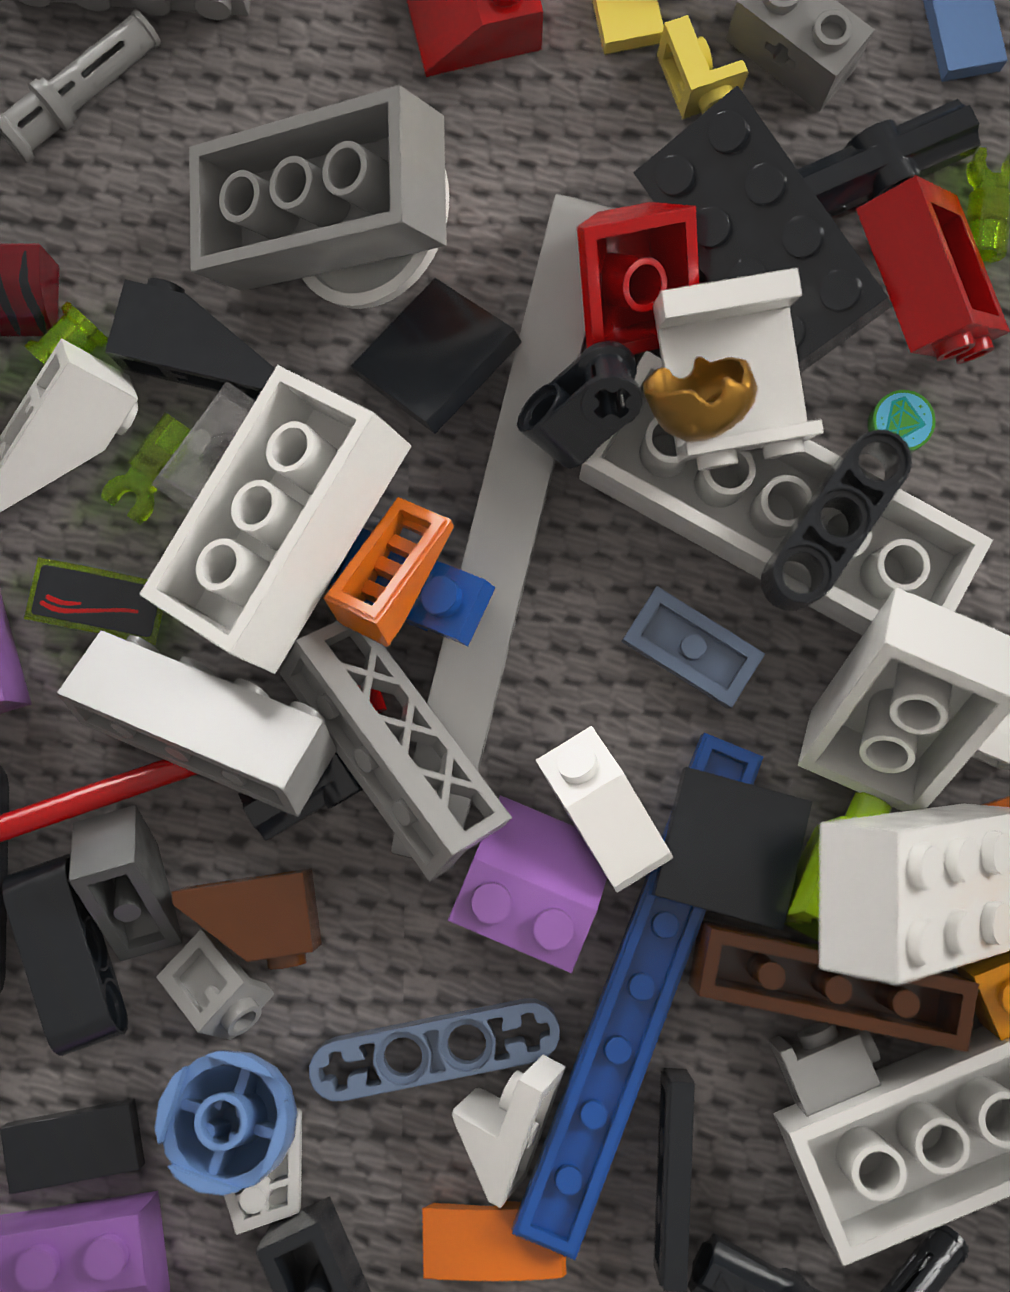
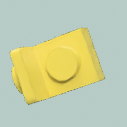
(690, 69)

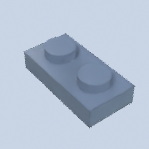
(693, 647)

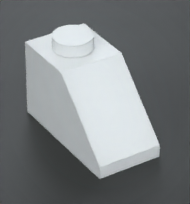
(604, 809)

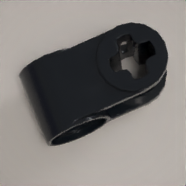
(583, 409)

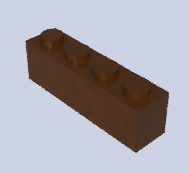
(786, 979)

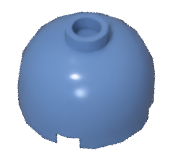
(226, 1121)

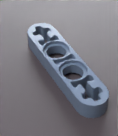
(437, 1059)

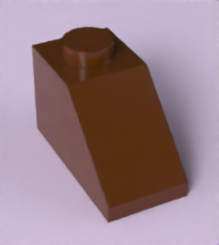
(258, 915)

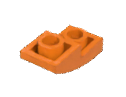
(479, 1246)

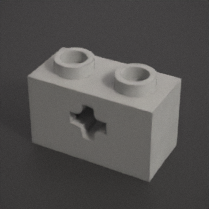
(801, 43)

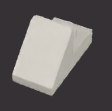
(506, 1130)

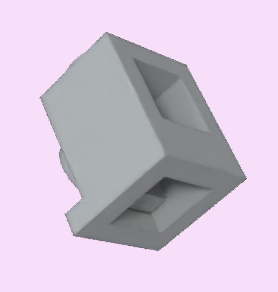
(827, 1065)

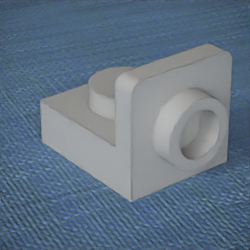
(214, 988)

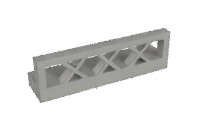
(382, 762)

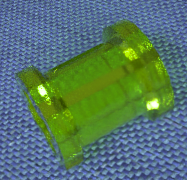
(71, 327)

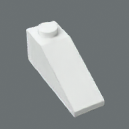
(63, 421)

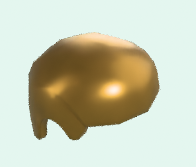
(703, 402)

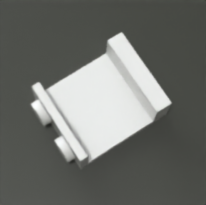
(748, 322)

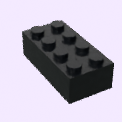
(764, 219)

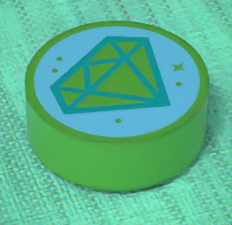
(906, 415)

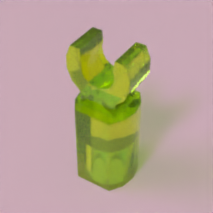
(989, 206)
(146, 466)

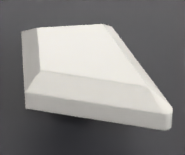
(275, 1196)

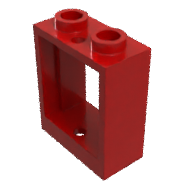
(933, 271)

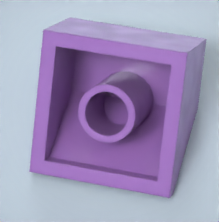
(532, 887)

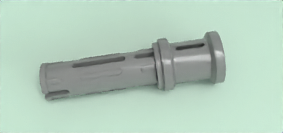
(46, 106)

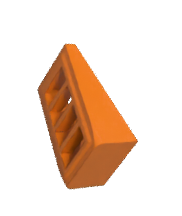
(395, 601)

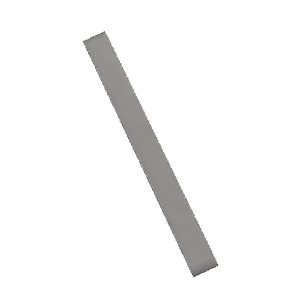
(510, 500)

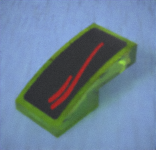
(91, 601)

